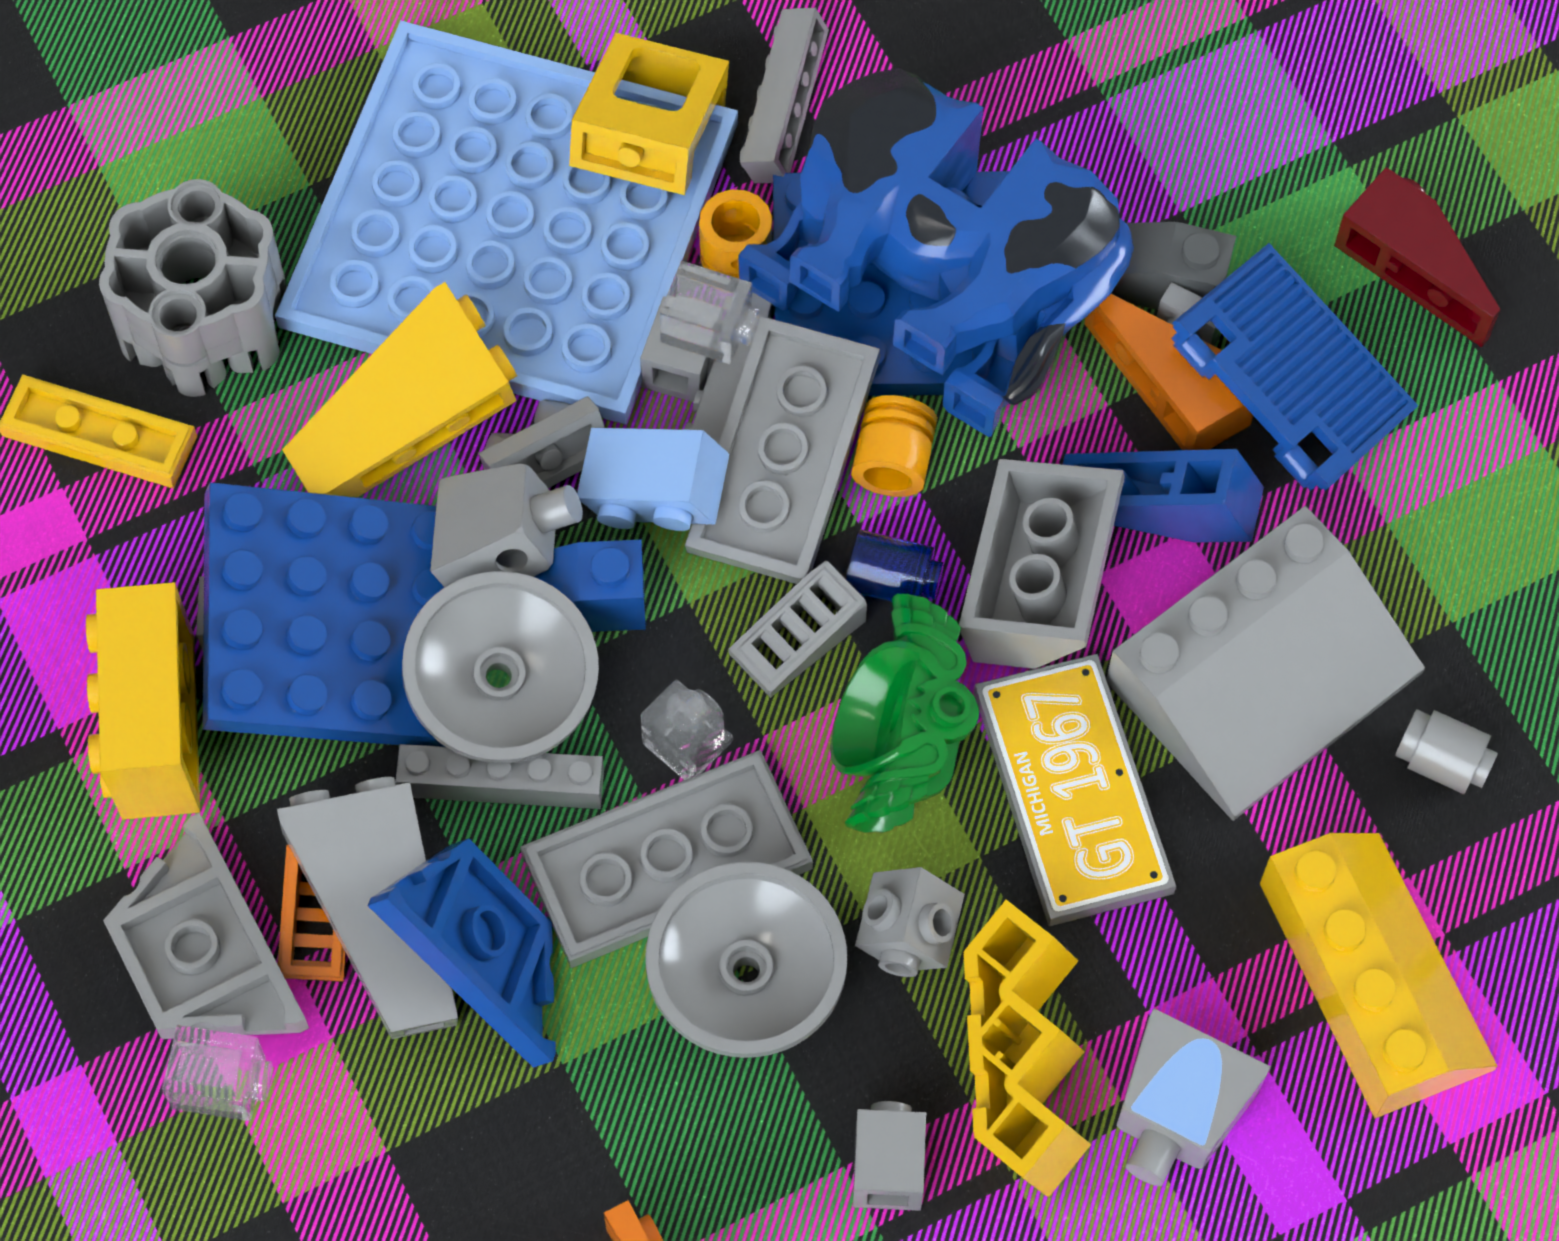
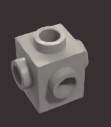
(909, 921)

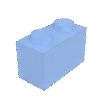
(653, 477)

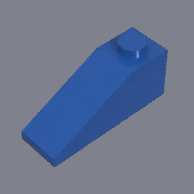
(1183, 493)
(602, 582)

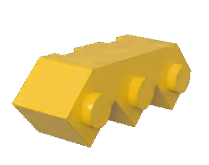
(1017, 1050)

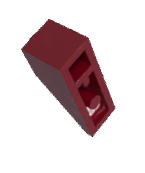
(1413, 248)

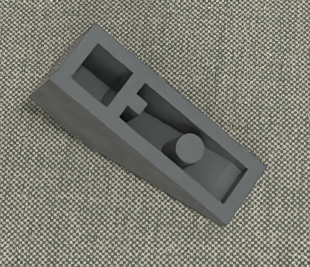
(1175, 254)

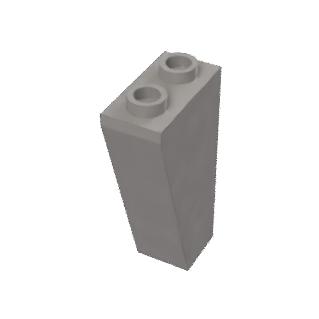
(349, 854)

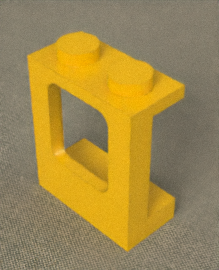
(638, 139)

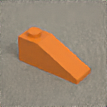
(1190, 407)

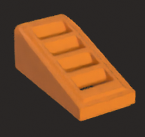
(289, 939)

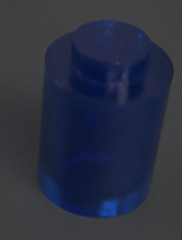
(893, 566)

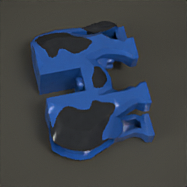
(1010, 274)

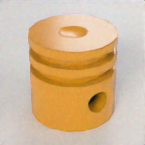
(728, 225)
(894, 446)

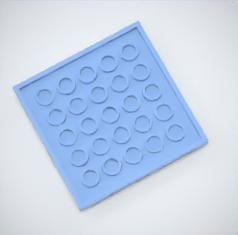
(472, 186)

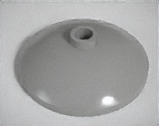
(507, 626)
(738, 919)

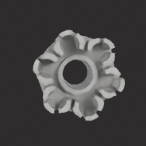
(197, 324)

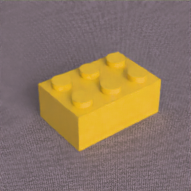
(144, 701)

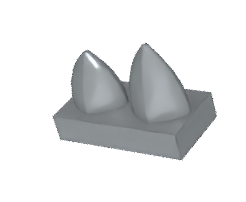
(552, 445)

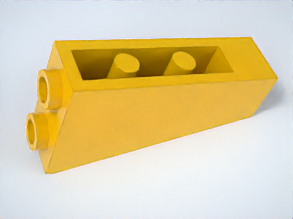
(404, 400)

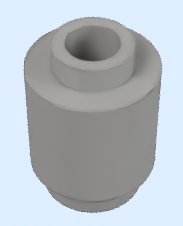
(1446, 751)

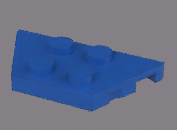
(479, 940)

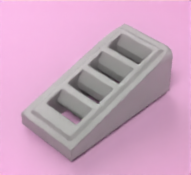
(804, 596)

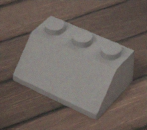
(1039, 562)

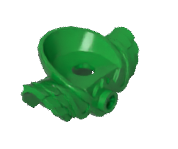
(904, 716)

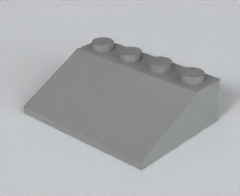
(1265, 663)

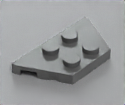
(199, 947)

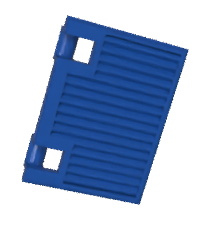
(1294, 367)

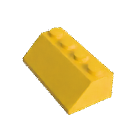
(1374, 969)

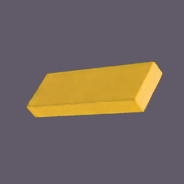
(98, 431)

